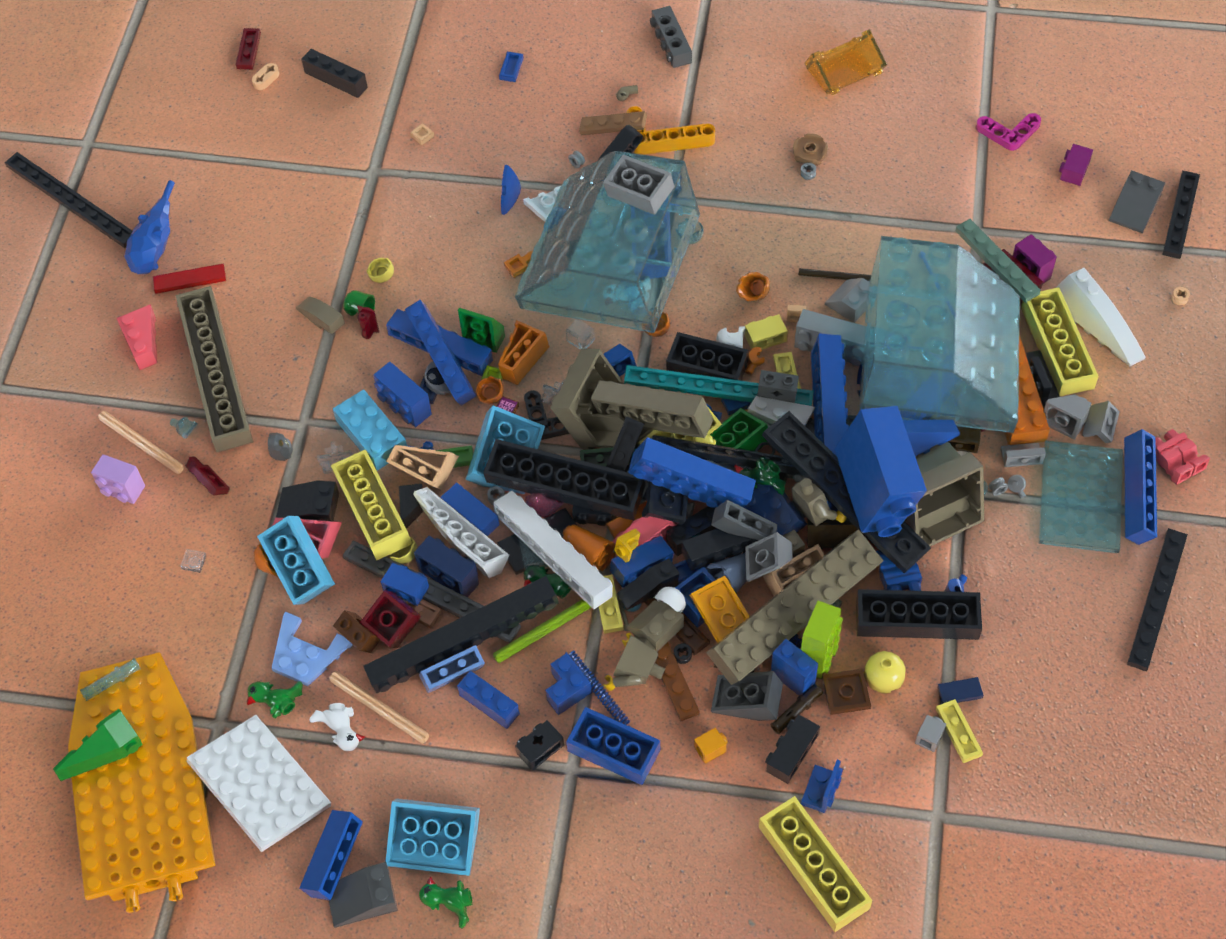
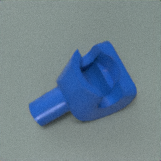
(956, 585)

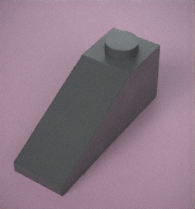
(741, 522)

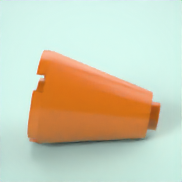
(595, 548)

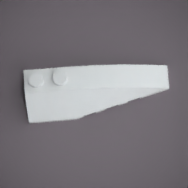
(1099, 316)
(462, 534)

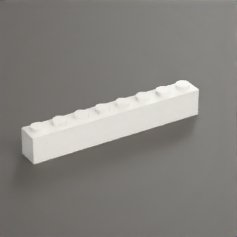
(553, 549)

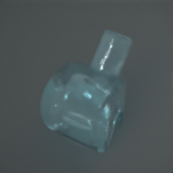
(183, 426)

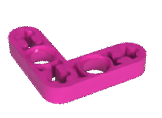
(991, 126)

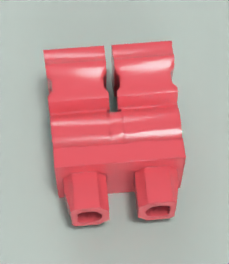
(1179, 456)

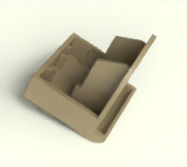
(576, 409)

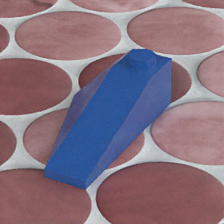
(928, 433)

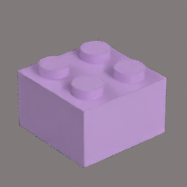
(118, 479)

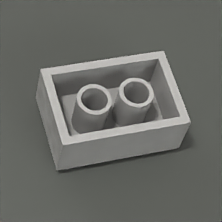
(638, 184)

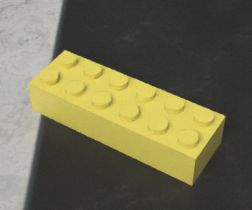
(1060, 342)
(371, 505)
(815, 864)

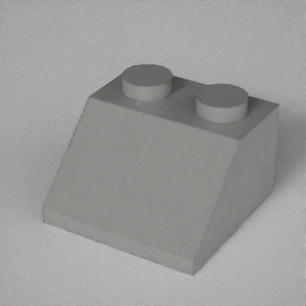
(850, 299)
(1067, 414)
(767, 555)

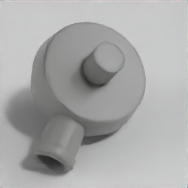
(1017, 484)

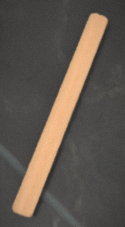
(141, 442)
(379, 707)

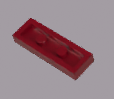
(248, 48)

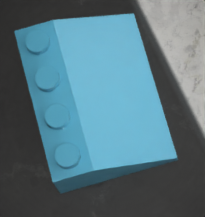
(506, 427)
(432, 836)

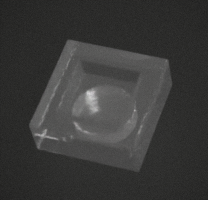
(193, 560)

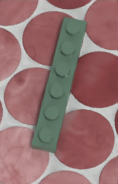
(997, 260)

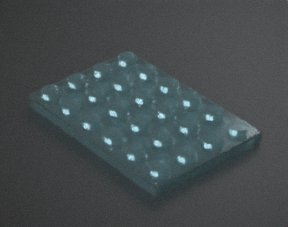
(1081, 497)

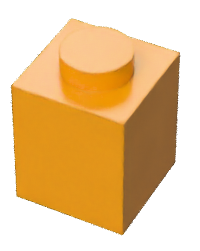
(710, 745)

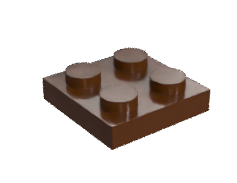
(846, 691)

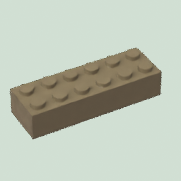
(655, 407)

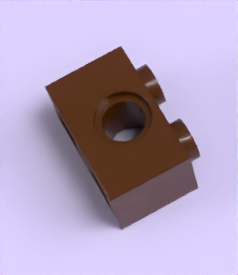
(355, 632)

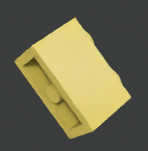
(766, 332)

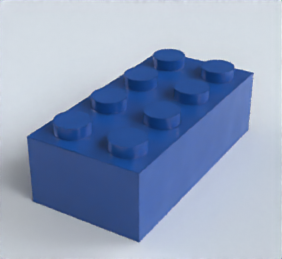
(613, 745)

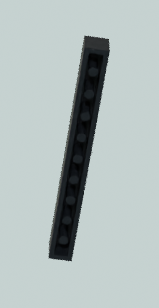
(461, 634)

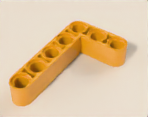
(674, 138)

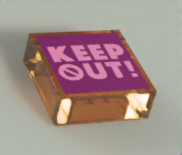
(508, 404)

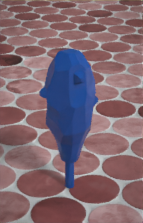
(150, 236)

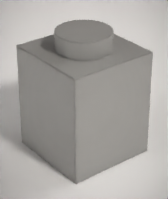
(930, 733)

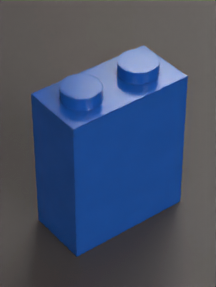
(794, 667)

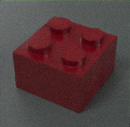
(390, 619)

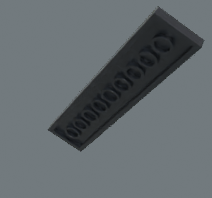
(822, 467)

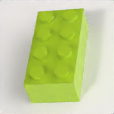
(822, 636)

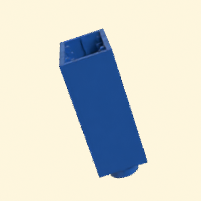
(880, 470)

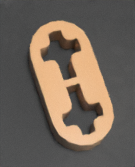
(265, 76)

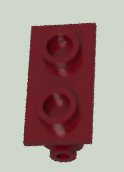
(367, 321)

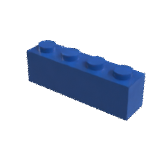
(331, 855)

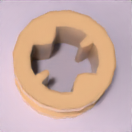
(1181, 291)

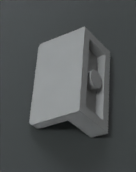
(1101, 421)
(1022, 454)

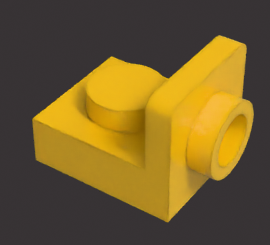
(626, 544)

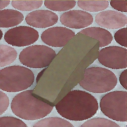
(321, 314)

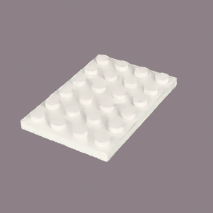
(258, 782)

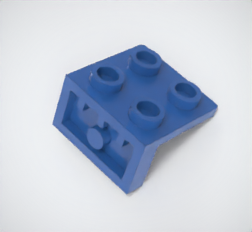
(822, 787)

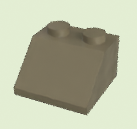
(657, 624)

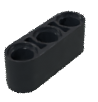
(625, 141)

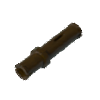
(803, 702)

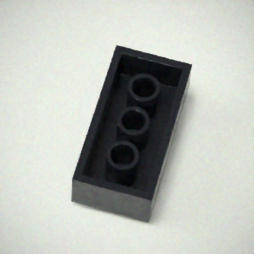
(706, 358)

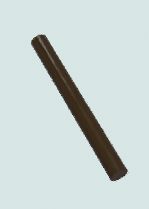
(832, 274)

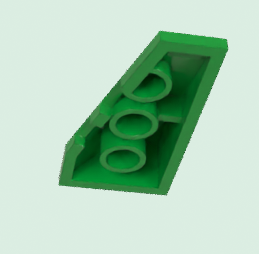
(109, 743)

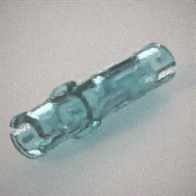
(110, 679)

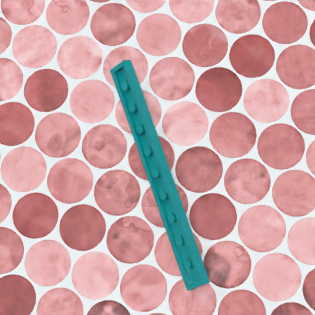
(701, 385)

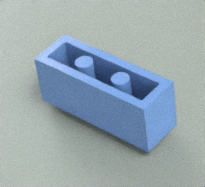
(451, 669)

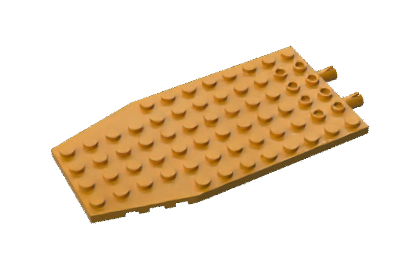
(146, 813)

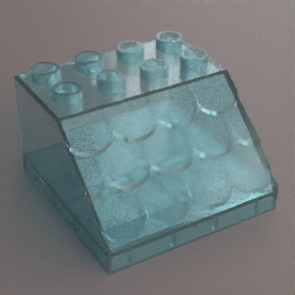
(608, 257)
(940, 337)

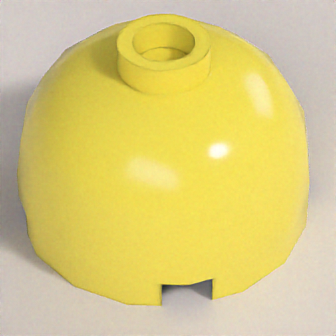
(885, 672)

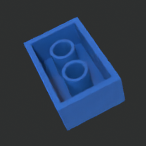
(402, 394)

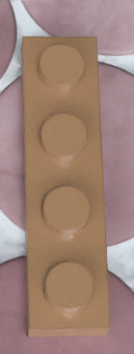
(612, 123)

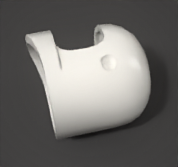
(733, 339)

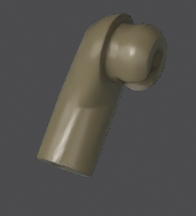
(625, 91)

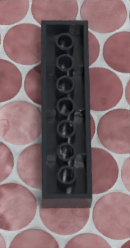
(564, 479)

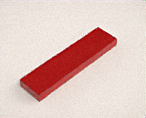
(189, 278)

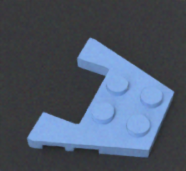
(300, 659)

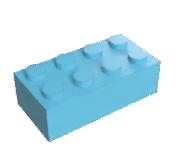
(368, 427)
(296, 560)

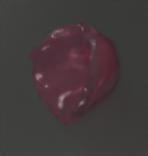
(543, 506)

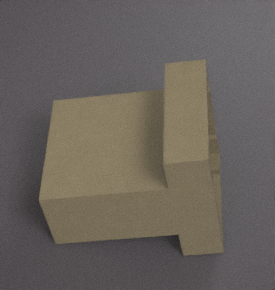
(952, 496)

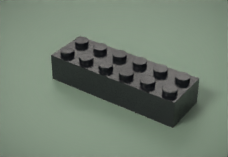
(918, 614)

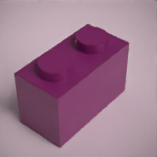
(1076, 164)

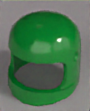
(355, 299)

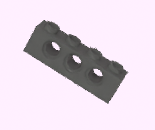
(671, 37)

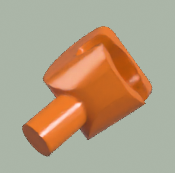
(753, 360)

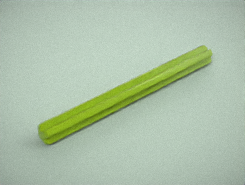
(540, 631)

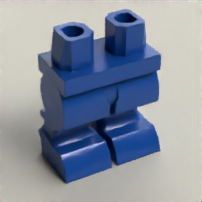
(894, 579)

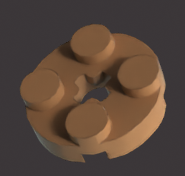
(815, 156)

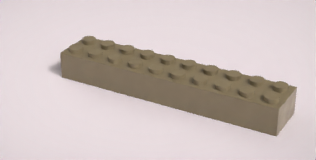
(214, 369)
(793, 606)

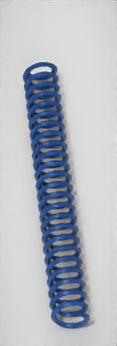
(594, 682)

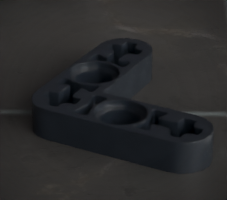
(543, 419)

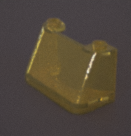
(846, 63)

